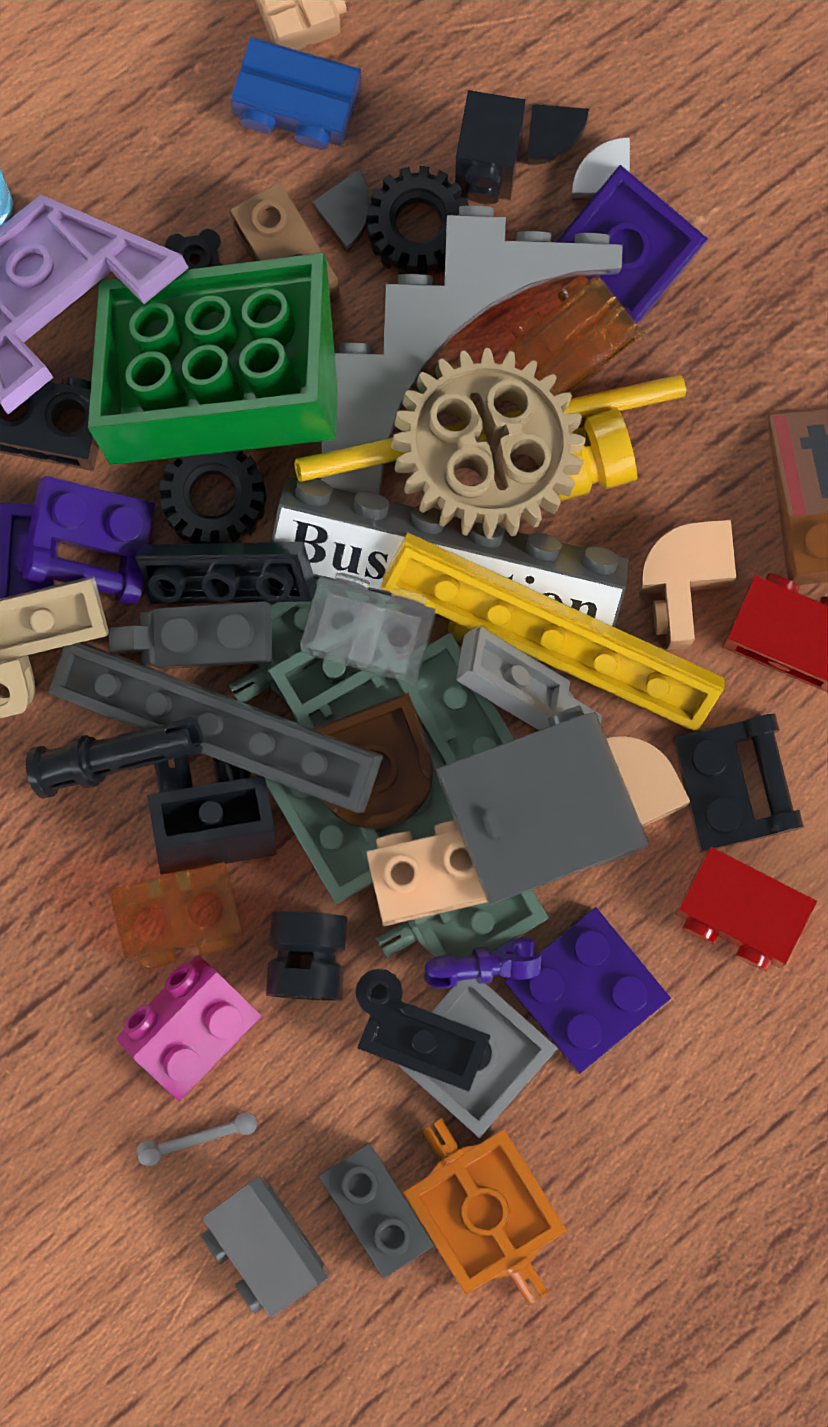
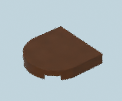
(406, 764)

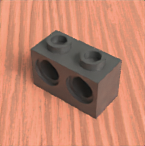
(376, 1210)

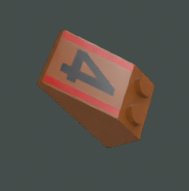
(801, 481)

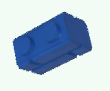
(295, 94)

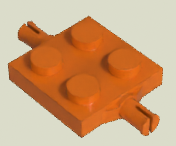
(485, 1211)

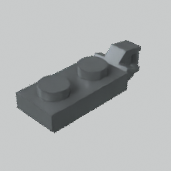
(199, 636)

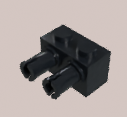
(210, 821)

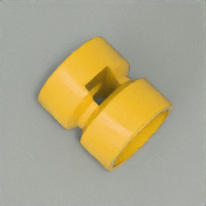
(605, 455)

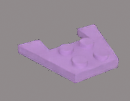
(49, 262)

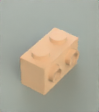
(423, 875)

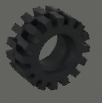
(388, 203)
(224, 528)

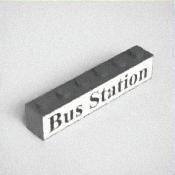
(364, 531)

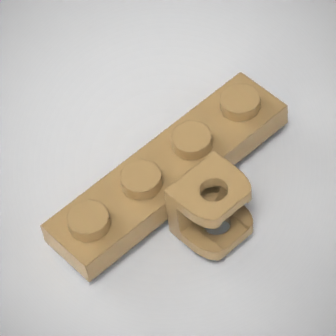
(40, 623)

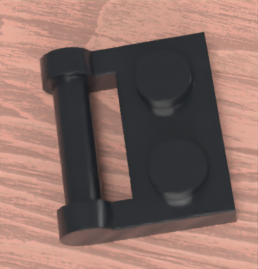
(718, 787)

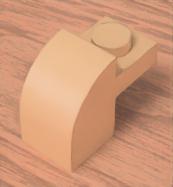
(685, 561)
(648, 778)

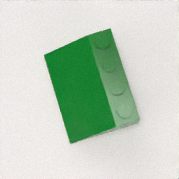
(215, 362)

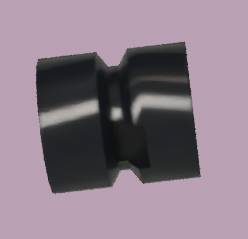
(306, 934)

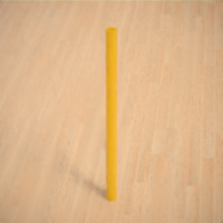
(381, 451)

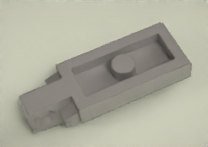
(513, 679)

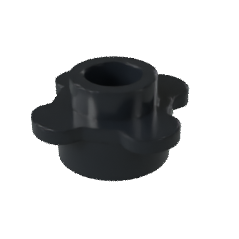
(203, 245)

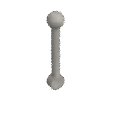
(150, 1152)

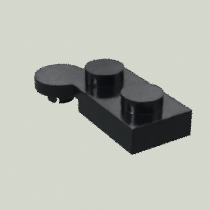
(416, 1036)

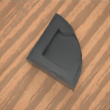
(345, 209)

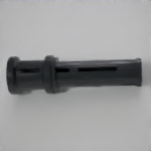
(91, 760)

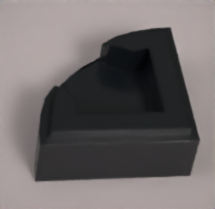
(554, 131)

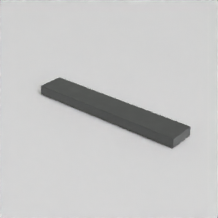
(230, 728)

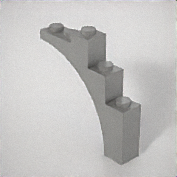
(424, 317)

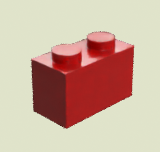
(783, 630)
(744, 909)

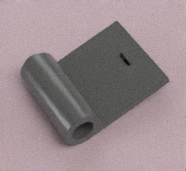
(542, 806)

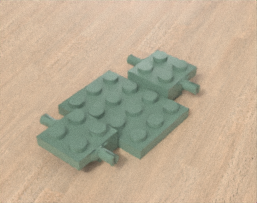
(455, 726)

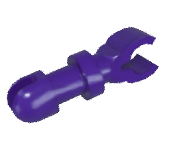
(510, 960)

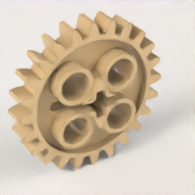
(539, 433)

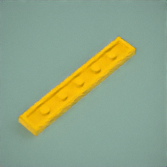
(555, 633)

